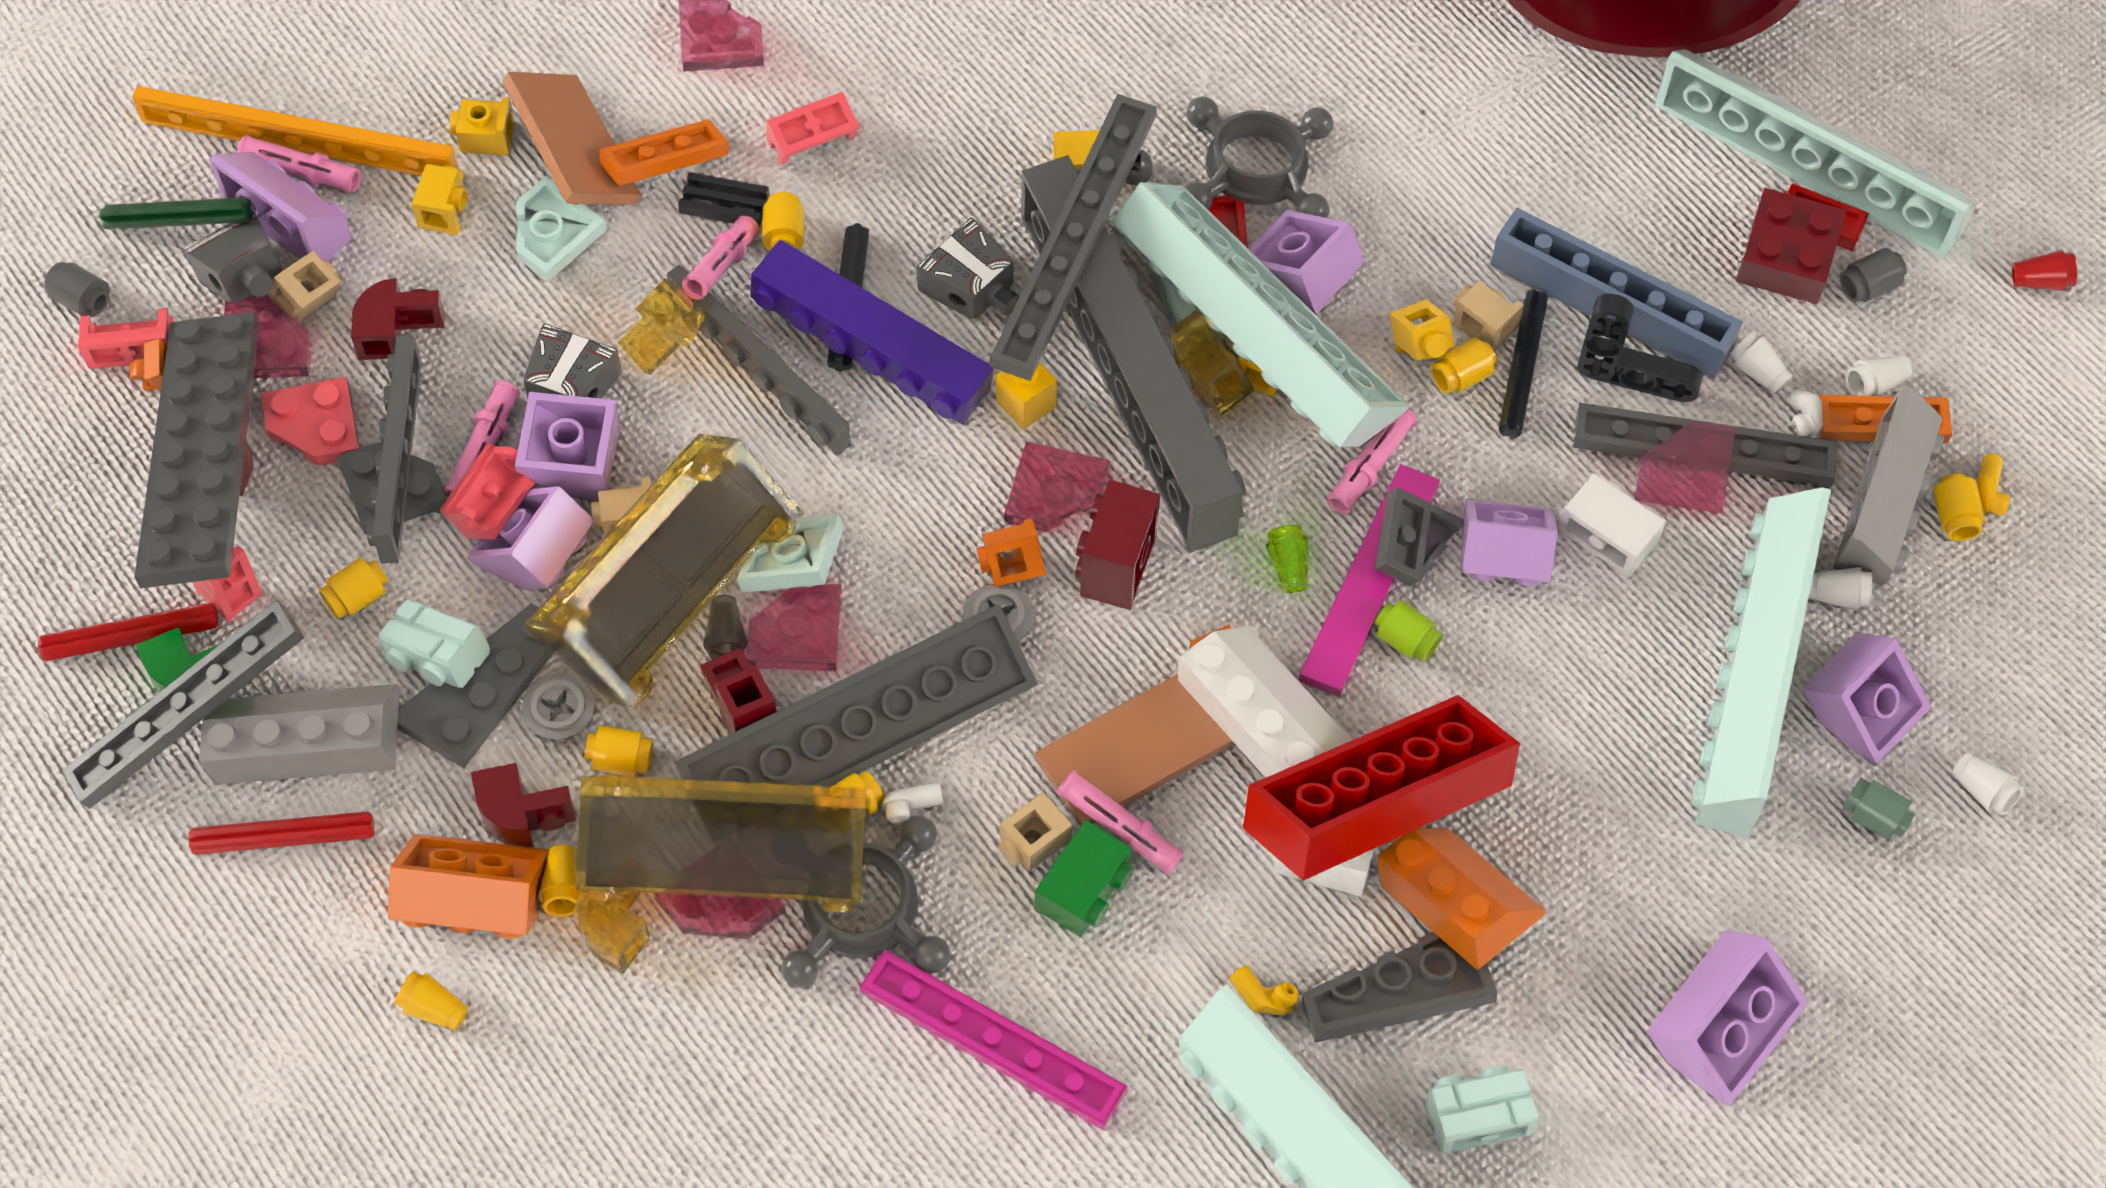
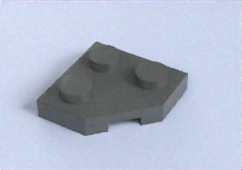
(423, 491)

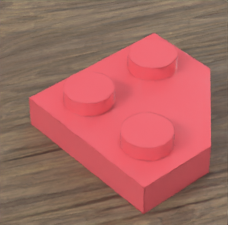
(313, 419)

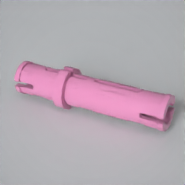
(340, 175)
(739, 236)
(489, 426)
(1362, 472)
(1164, 855)

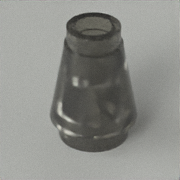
(724, 627)

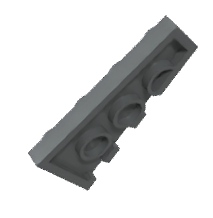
(461, 719)
(1397, 990)

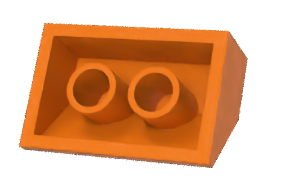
(466, 885)
(1456, 893)

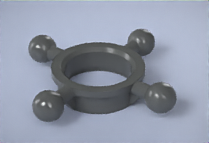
(1254, 188)
(929, 952)

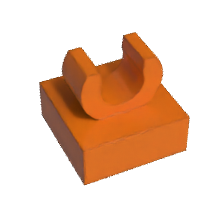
(151, 367)

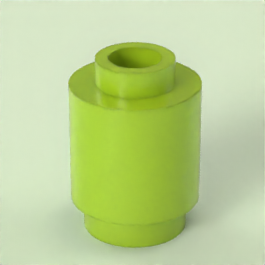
(1408, 631)

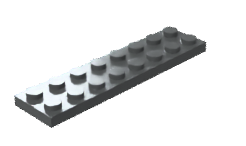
(198, 451)
(875, 710)

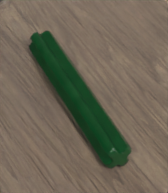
(175, 213)

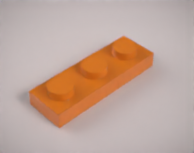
(663, 152)
(1859, 416)

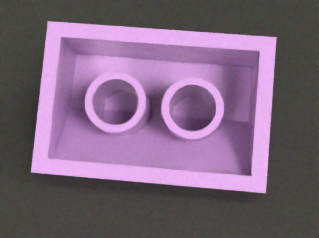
(286, 208)
(1728, 1015)

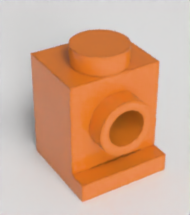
(1017, 565)

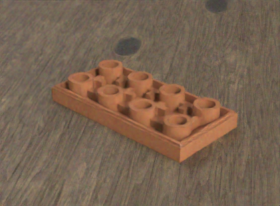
(568, 136)
(1136, 746)

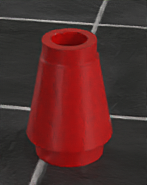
(2047, 271)

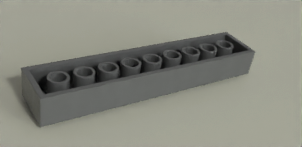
(1141, 373)

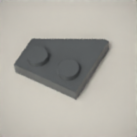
(1412, 536)

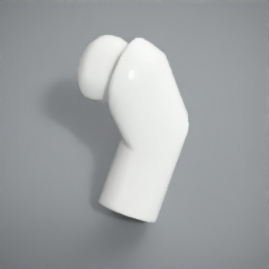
(1811, 407)
(900, 802)

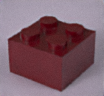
(1790, 245)
(1118, 544)

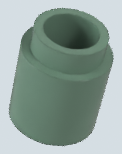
(1879, 809)

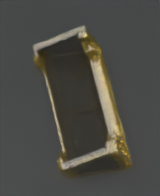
(663, 565)
(722, 839)

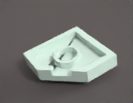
(552, 230)
(797, 561)

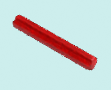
(126, 631)
(281, 833)

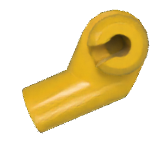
(1988, 482)
(1262, 999)

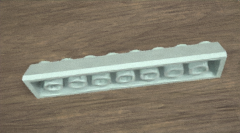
(1813, 152)
(1258, 314)
(1760, 663)
(1279, 1101)

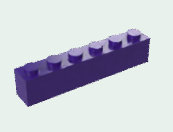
(871, 332)

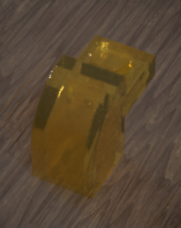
(665, 324)
(1213, 371)
(611, 929)

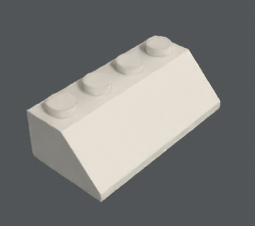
(1257, 700)

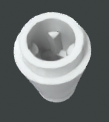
(1761, 362)
(1877, 375)
(1843, 588)
(1990, 785)

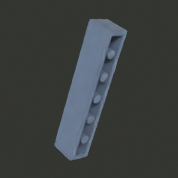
(1581, 272)

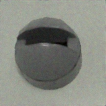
(1145, 172)

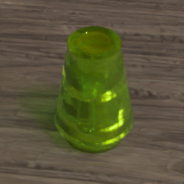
(1289, 556)

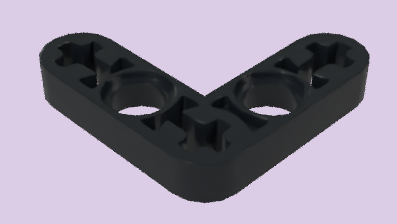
(1618, 367)

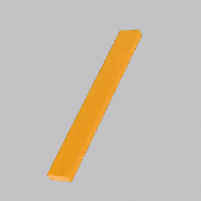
(291, 131)

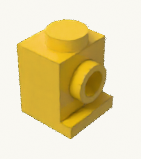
(483, 126)
(439, 199)
(1425, 339)

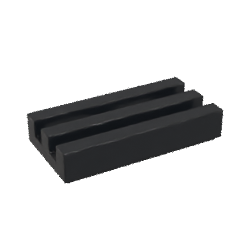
(726, 195)

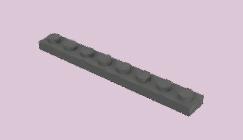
(1073, 238)

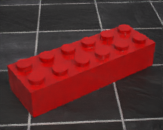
(1380, 786)

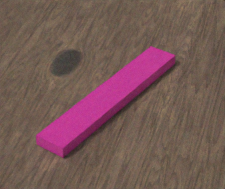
(1358, 599)
(994, 1039)

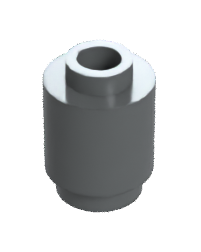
(1873, 275)
(77, 289)

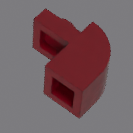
(385, 311)
(738, 690)
(511, 813)

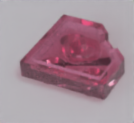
(718, 36)
(281, 343)
(1688, 468)
(1053, 485)
(797, 630)
(720, 915)

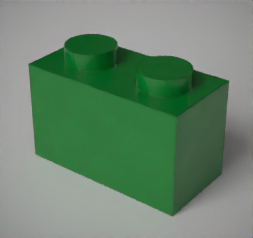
(1084, 879)

